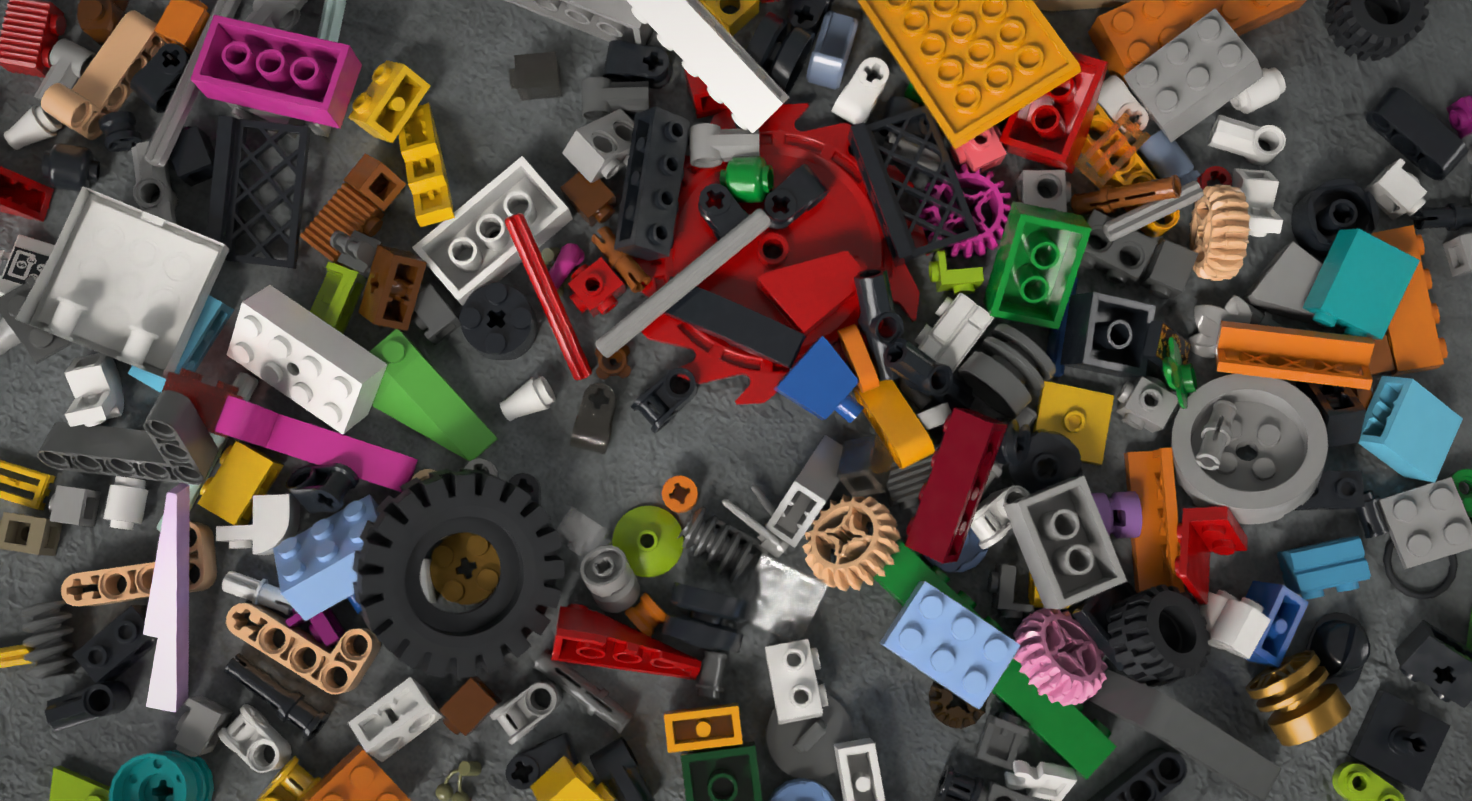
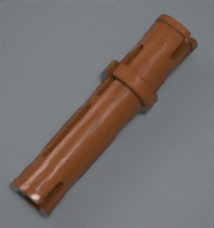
(1111, 198)

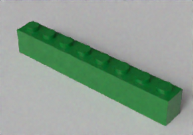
(1062, 728)

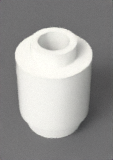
(1261, 92)
(126, 502)

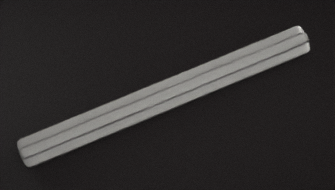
(183, 96)
(683, 283)

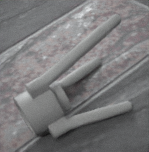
(767, 541)

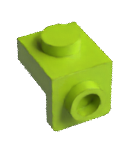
(955, 280)

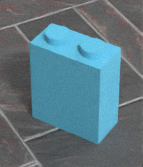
(1409, 428)

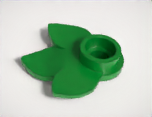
(1178, 375)

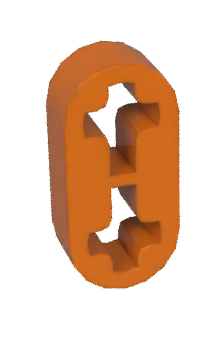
(858, 358)

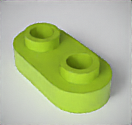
(1371, 787)

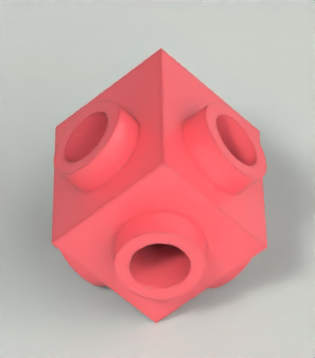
(981, 152)

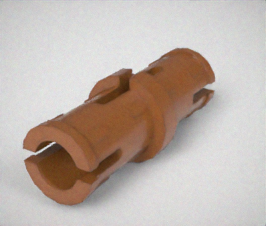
(619, 261)

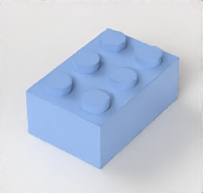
(318, 562)
(950, 644)

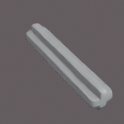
(1151, 212)

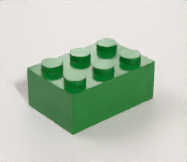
(1036, 265)

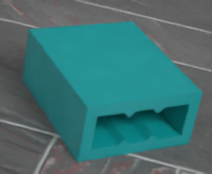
(1360, 284)

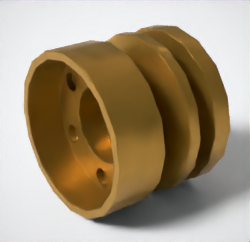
(1300, 702)

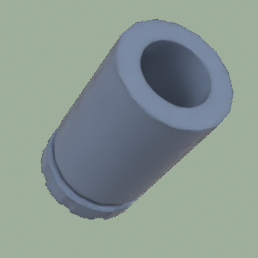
(1168, 159)

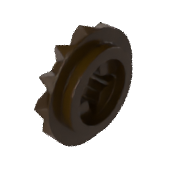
(952, 716)

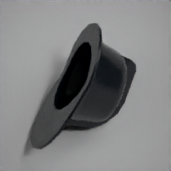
(1341, 647)

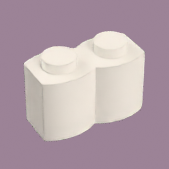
(1234, 623)

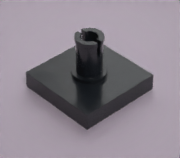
(1399, 740)

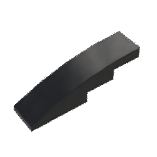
(738, 326)

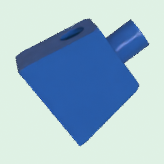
(821, 383)

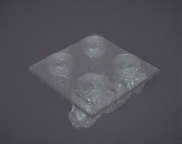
(782, 598)

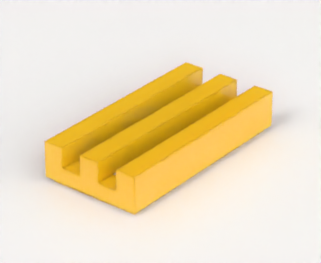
(40, 490)

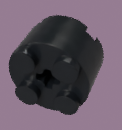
(1331, 208)
(504, 303)

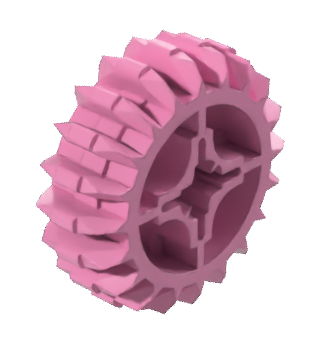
(1059, 657)

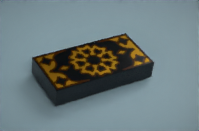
(1157, 343)

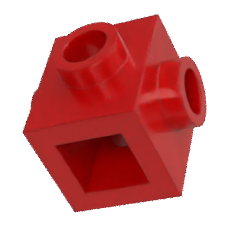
(598, 276)

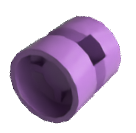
(1125, 510)

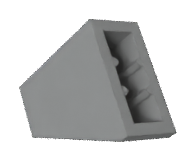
(1286, 284)
(807, 493)

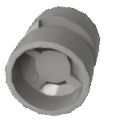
(610, 579)

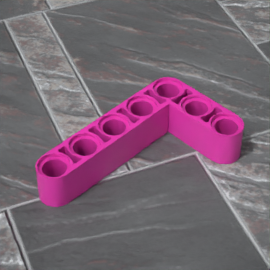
(313, 443)

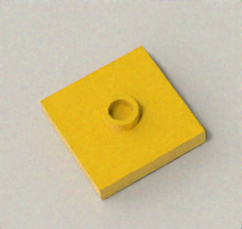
(1078, 415)

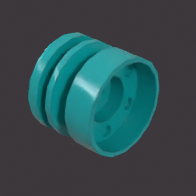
(151, 774)

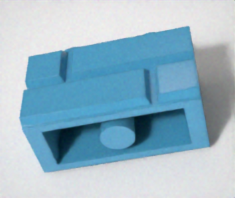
(1323, 566)

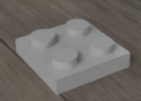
(1427, 523)

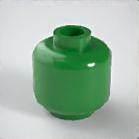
(748, 179)

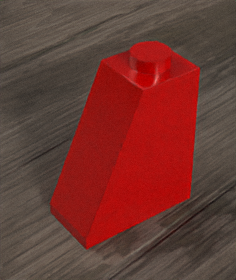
(23, 196)
(812, 289)

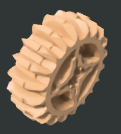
(1219, 232)
(857, 553)

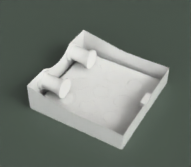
(124, 283)

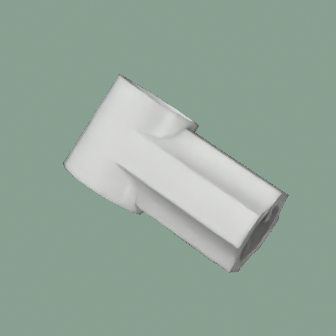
(1243, 139)

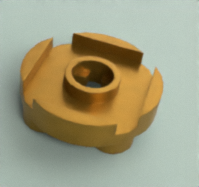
(449, 556)

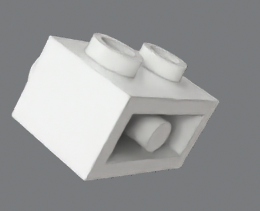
(795, 682)

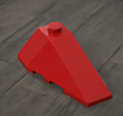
(600, 641)

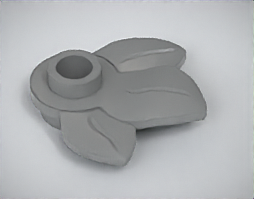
(1208, 323)

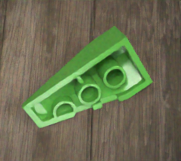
(425, 401)

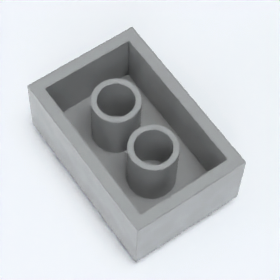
(1194, 75)
(1065, 543)

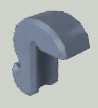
(832, 50)

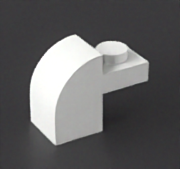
(1260, 193)
(95, 389)
(273, 522)

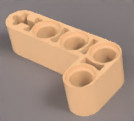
(107, 78)
(140, 576)
(298, 641)

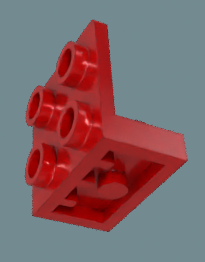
(1204, 532)

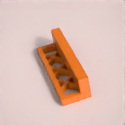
(1294, 354)
(1157, 546)

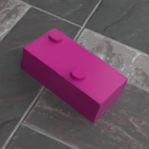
(276, 71)

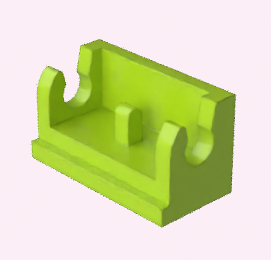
(338, 296)

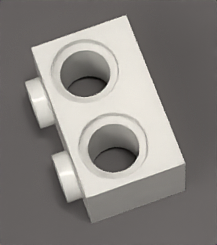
(395, 719)

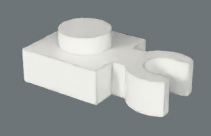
(1044, 781)

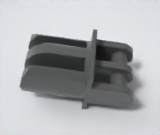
(356, 250)

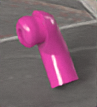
(568, 257)

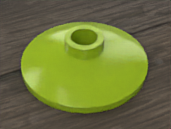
(666, 547)

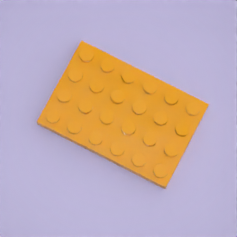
(972, 57)

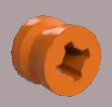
(682, 499)
(646, 614)

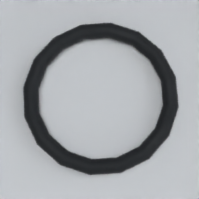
(1415, 594)

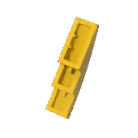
(425, 168)

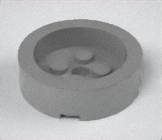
(1275, 423)

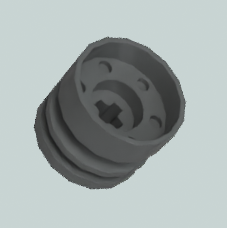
(1007, 371)

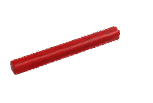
(548, 296)

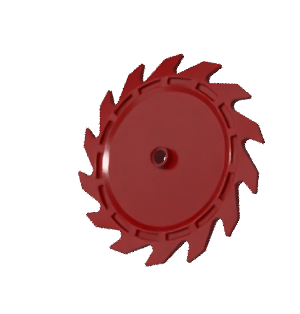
(834, 225)

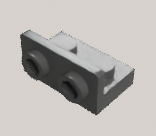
(36, 341)

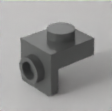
(1002, 585)
(1001, 740)

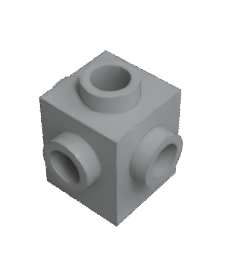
(1146, 403)

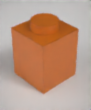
(183, 23)

